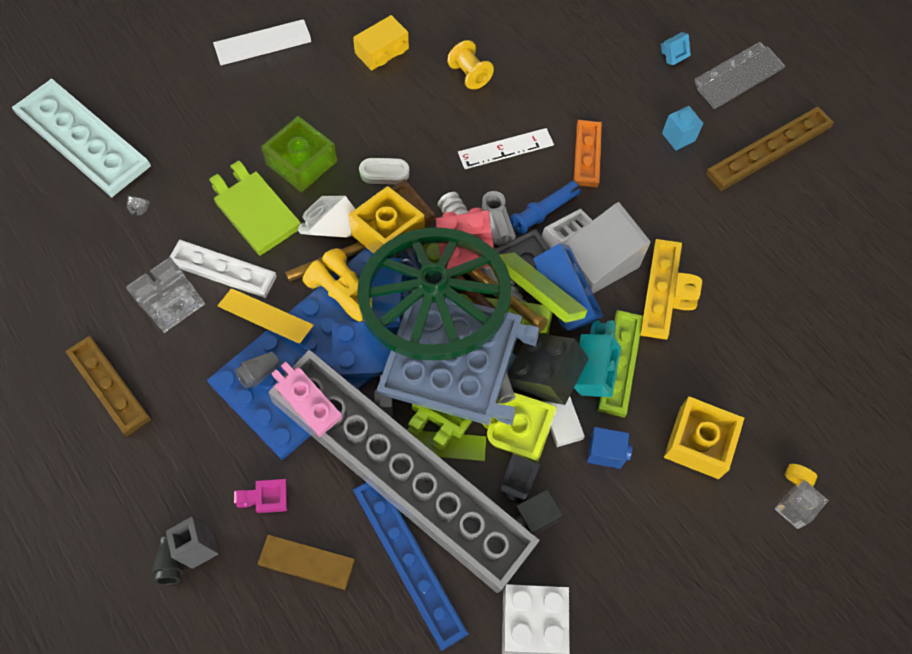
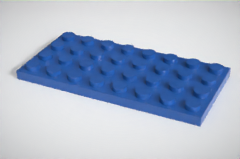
(254, 404)

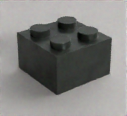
(548, 369)

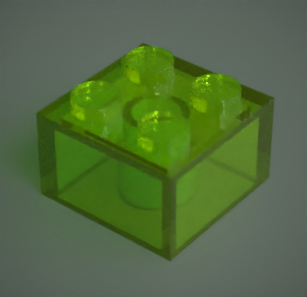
(299, 153)

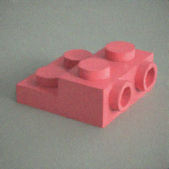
(474, 222)

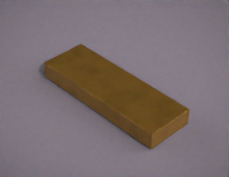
(306, 562)

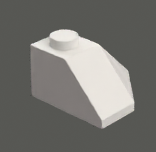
(328, 217)

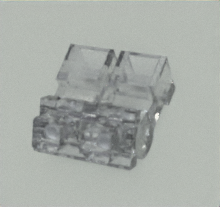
(168, 298)

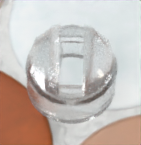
(137, 203)

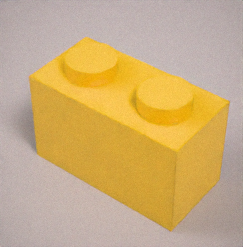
(381, 42)

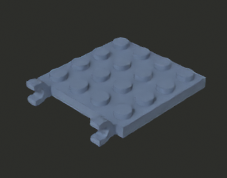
(458, 385)

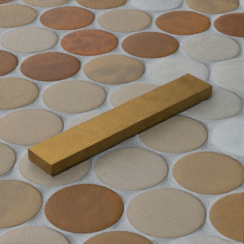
(769, 148)

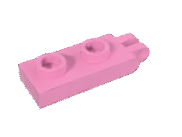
(306, 399)

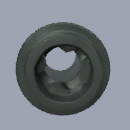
(166, 569)

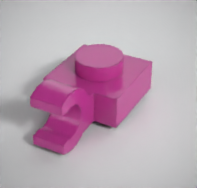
(268, 496)

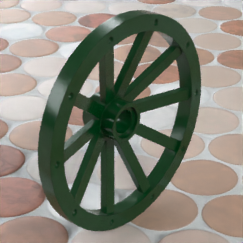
(434, 293)

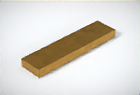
(108, 386)

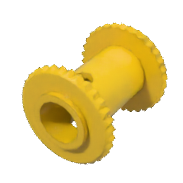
(476, 72)

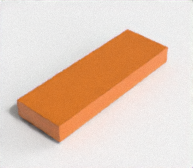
(587, 153)

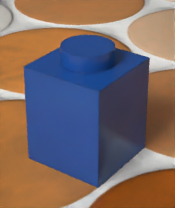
(609, 448)

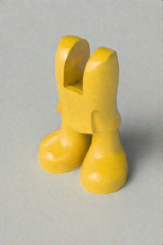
(342, 290)

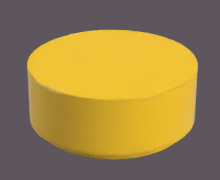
(798, 473)

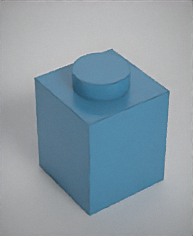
(682, 128)

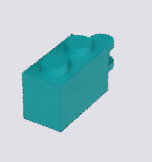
(603, 354)

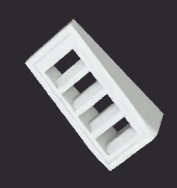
(552, 234)

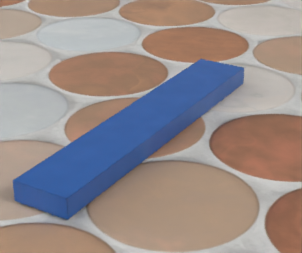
(412, 567)

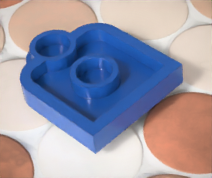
(357, 351)

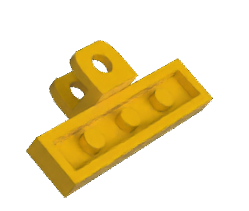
(667, 290)

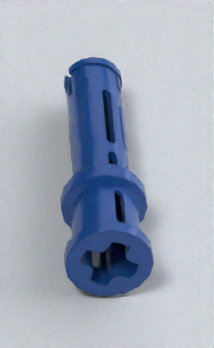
(536, 212)

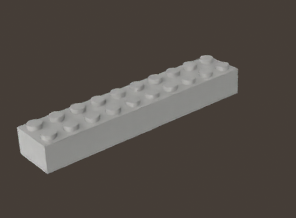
(416, 479)

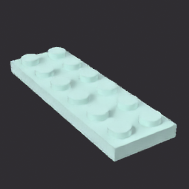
(81, 137)

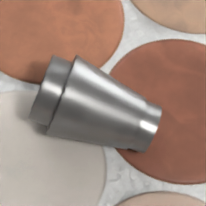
(256, 369)

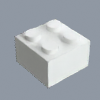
(535, 620)

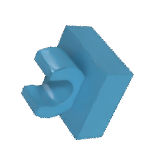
(676, 48)

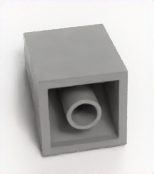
(609, 247)

